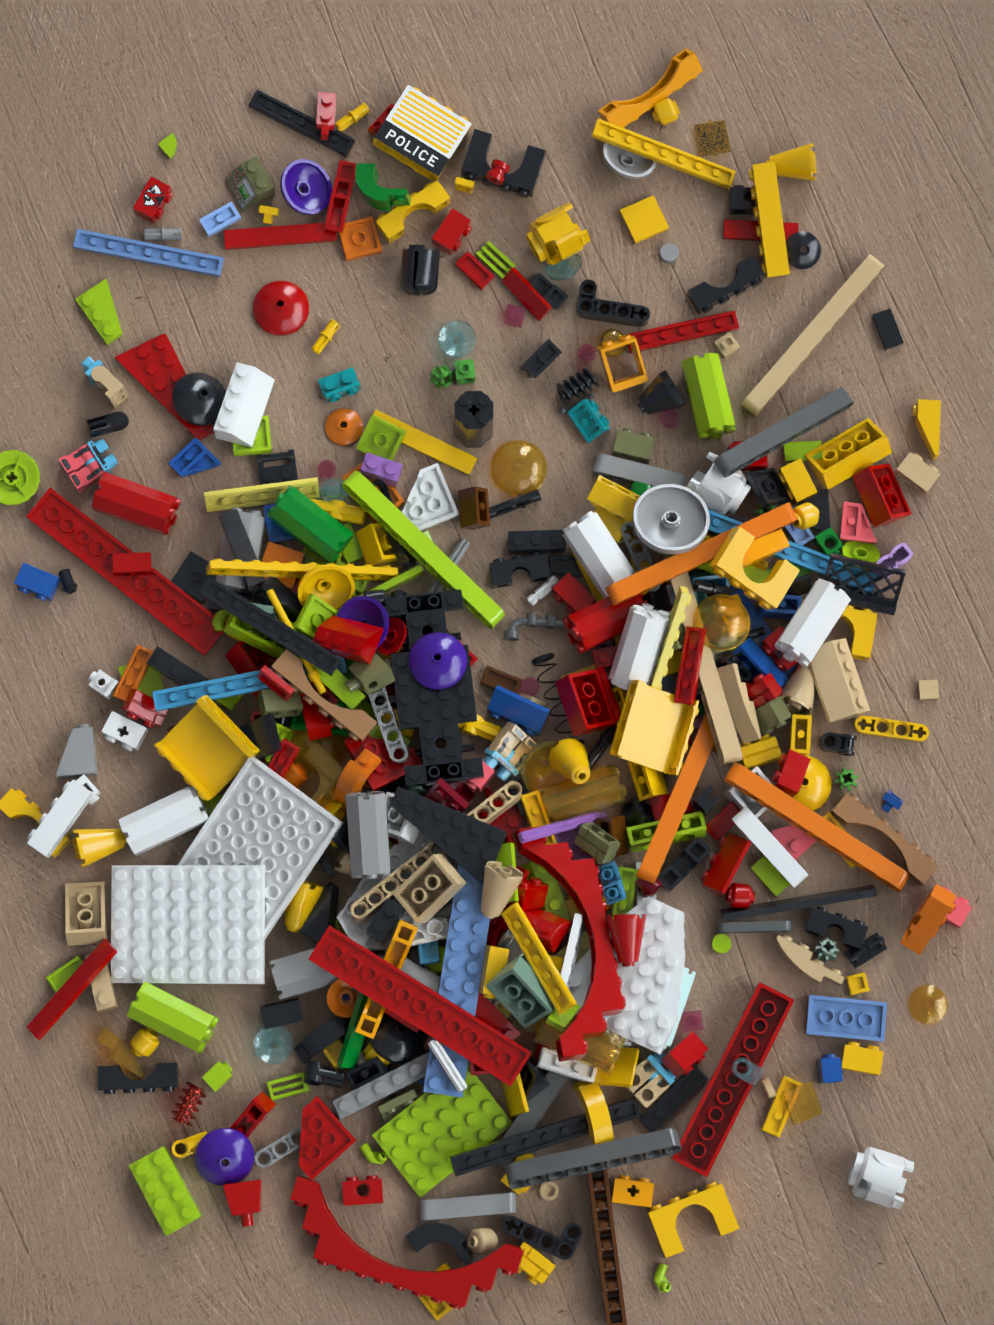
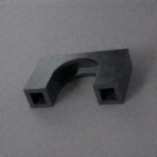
(521, 181)

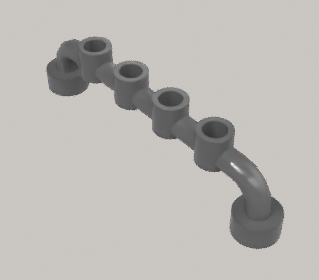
(532, 621)

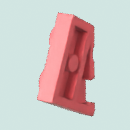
(855, 524)
(793, 840)

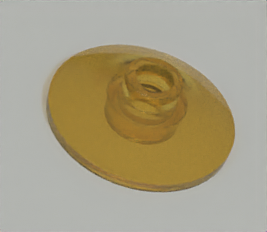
(918, 1005)

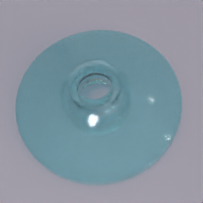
(565, 268)
(455, 330)
(264, 1040)

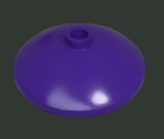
(311, 180)
(367, 611)
(437, 673)
(221, 1145)

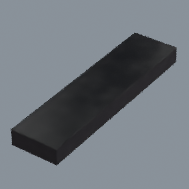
(239, 542)
(673, 1099)

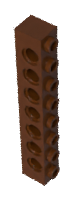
(606, 1248)

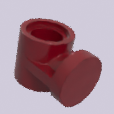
(646, 888)

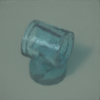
(752, 1073)

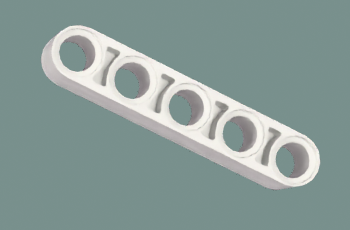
(770, 847)

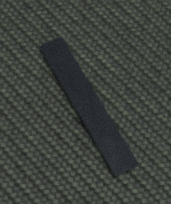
(299, 122)

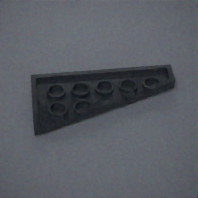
(456, 834)

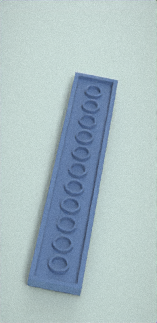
(460, 973)

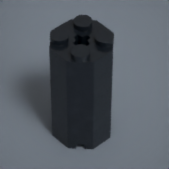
(473, 419)

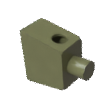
(370, 676)

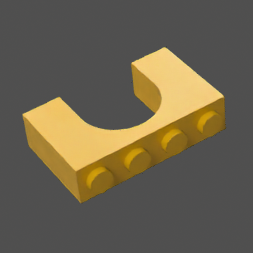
(729, 564)
(863, 627)
(495, 959)
(664, 1217)

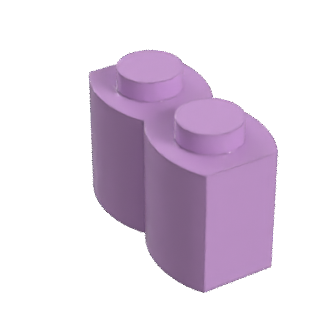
(897, 558)

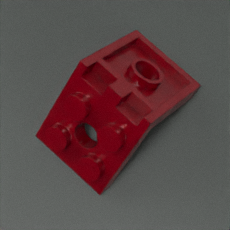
(451, 795)

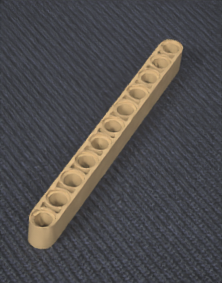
(813, 335)
(711, 689)
(410, 866)

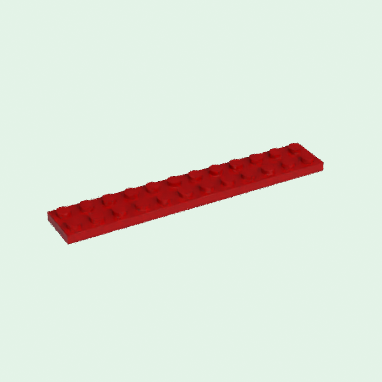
(147, 589)
(420, 1005)

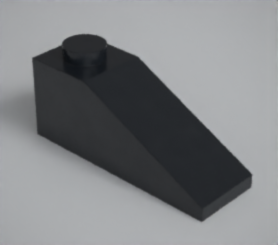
(322, 914)

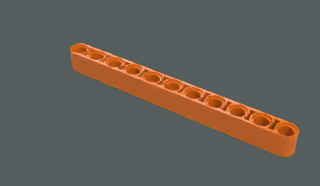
(703, 553)
(677, 804)
(817, 827)

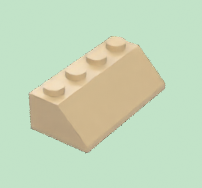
(838, 682)

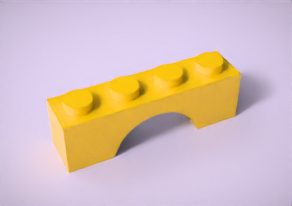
(431, 198)
(16, 806)

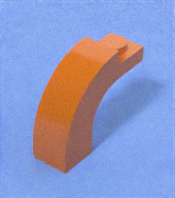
(355, 775)

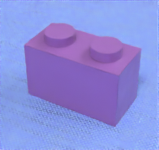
(380, 468)

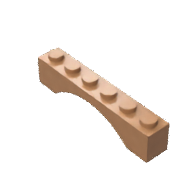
(354, 721)
(851, 812)

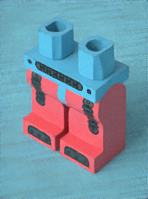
(87, 464)

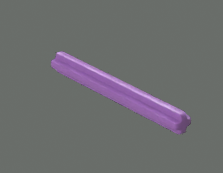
(557, 827)

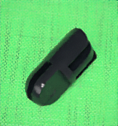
(107, 424)

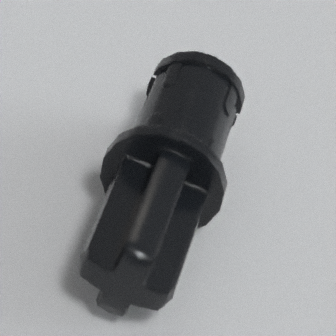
(710, 588)

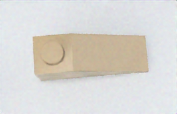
(104, 990)

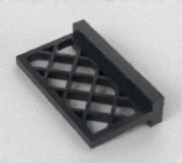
(863, 599)

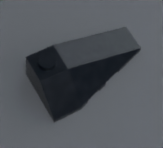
(287, 599)

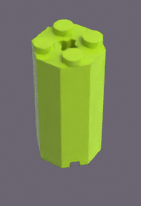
(708, 396)
(172, 1017)

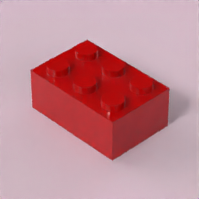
(585, 702)

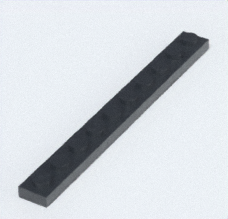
(537, 1139)

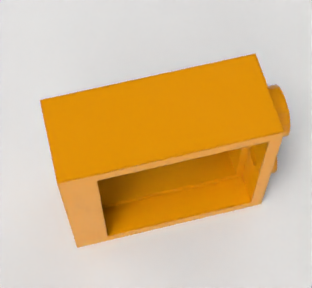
(633, 380)

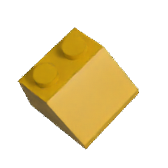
(375, 545)

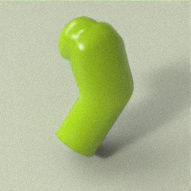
(219, 620)

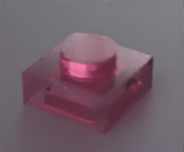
(514, 315)
(692, 1021)

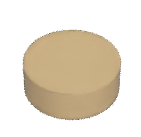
(768, 1088)
(549, 1191)

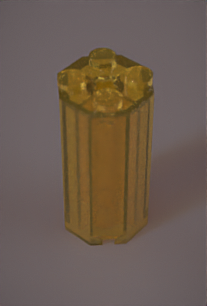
(571, 799)
(601, 1049)

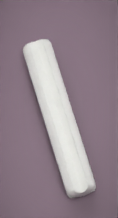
(447, 1065)

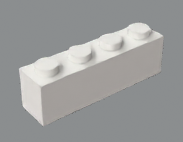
(60, 818)

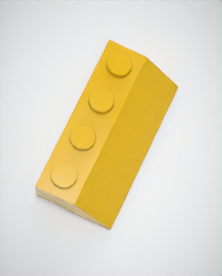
(849, 453)

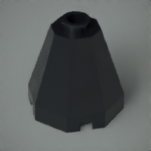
(660, 395)

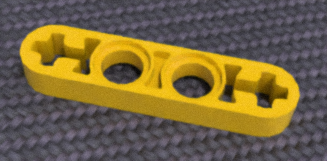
(891, 728)

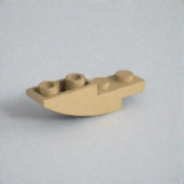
(800, 957)

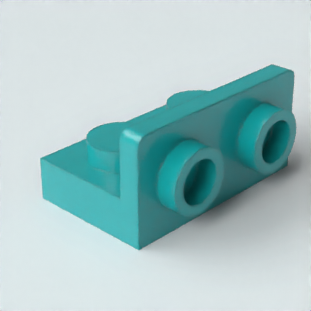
(339, 385)
(589, 419)

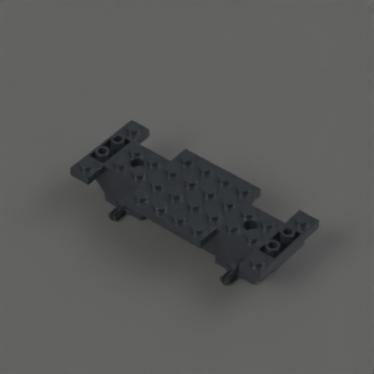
(432, 710)

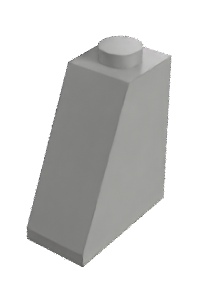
(79, 754)

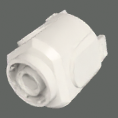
(719, 492)
(878, 1177)

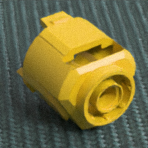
(555, 236)

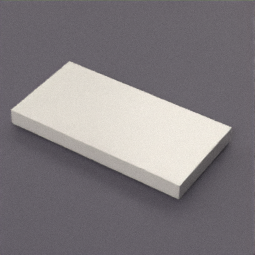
(572, 949)

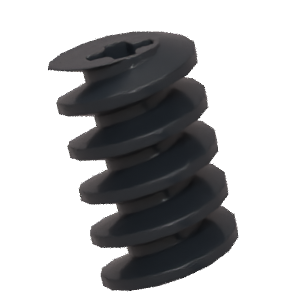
(575, 385)

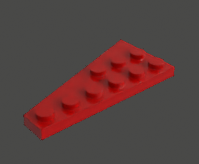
(158, 371)

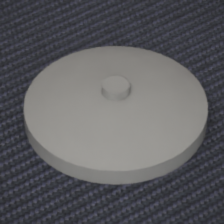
(671, 519)

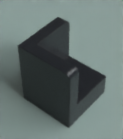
(636, 812)

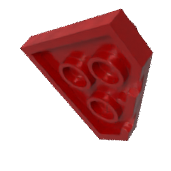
(387, 770)
(321, 1138)

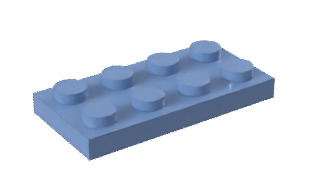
(846, 1018)

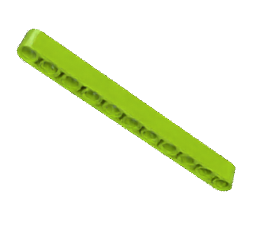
(422, 548)

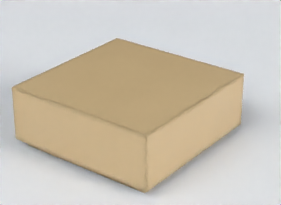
(928, 690)

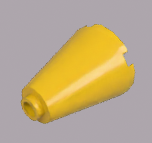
(796, 163)
(570, 760)
(96, 844)
(302, 905)

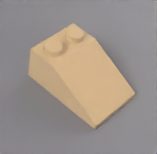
(85, 913)

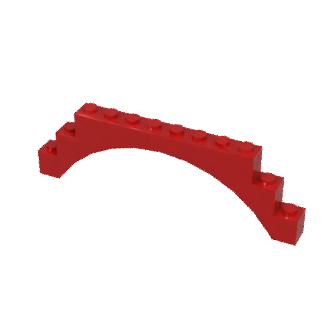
(604, 991)
(340, 1250)

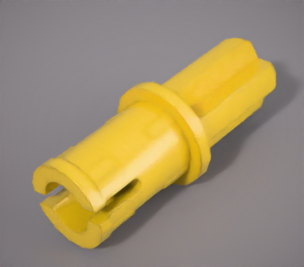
(352, 117)
(325, 336)

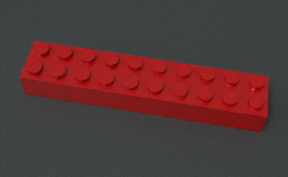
(724, 1091)

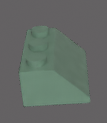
(521, 992)

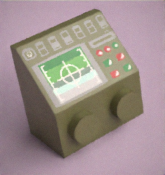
(250, 183)

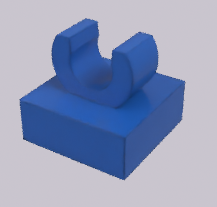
(891, 801)

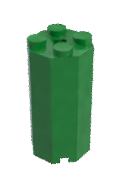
(310, 525)

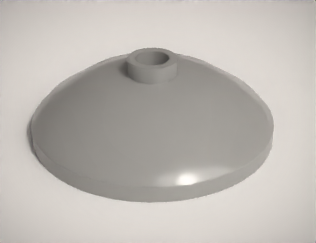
(627, 163)

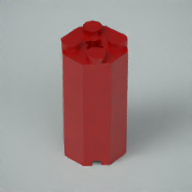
(136, 504)
(598, 623)

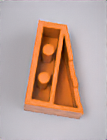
(928, 918)

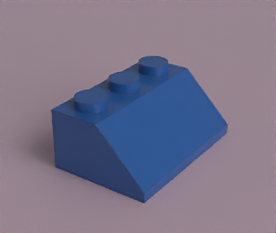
(758, 662)
(517, 710)

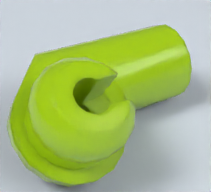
(373, 1156)
(660, 1280)

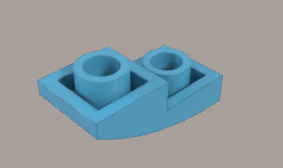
(612, 883)

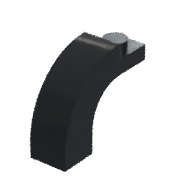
(322, 1038)
(440, 1232)

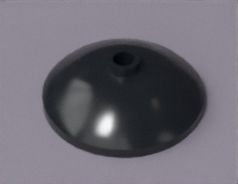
(192, 405)
(396, 1045)

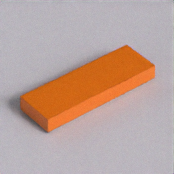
(133, 673)

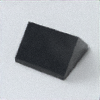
(532, 1079)

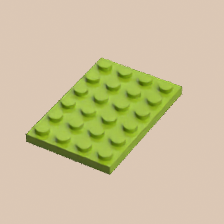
(439, 1127)

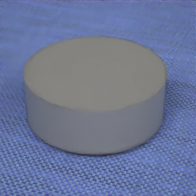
(669, 253)

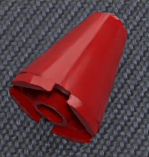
(627, 936)

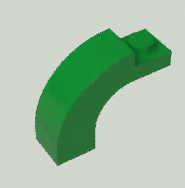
(377, 196)

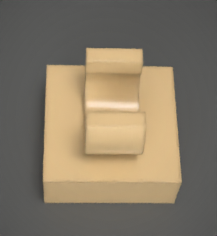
(726, 345)

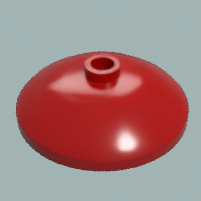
(284, 319)

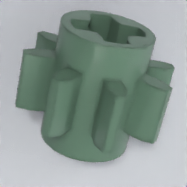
(826, 950)

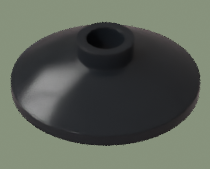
(796, 257)

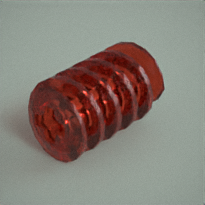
(188, 1104)

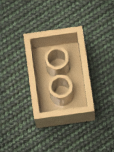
(429, 888)

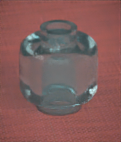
(332, 490)

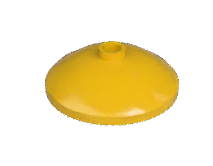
(335, 591)
(818, 786)

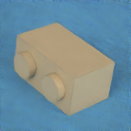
(917, 473)

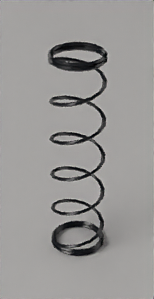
(536, 662)

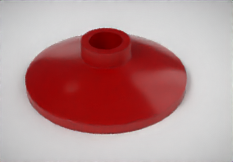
(395, 637)

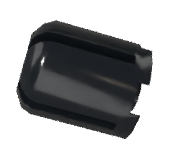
(419, 270)

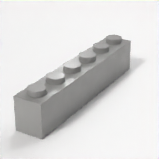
(381, 1087)

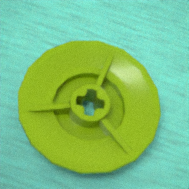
(24, 470)

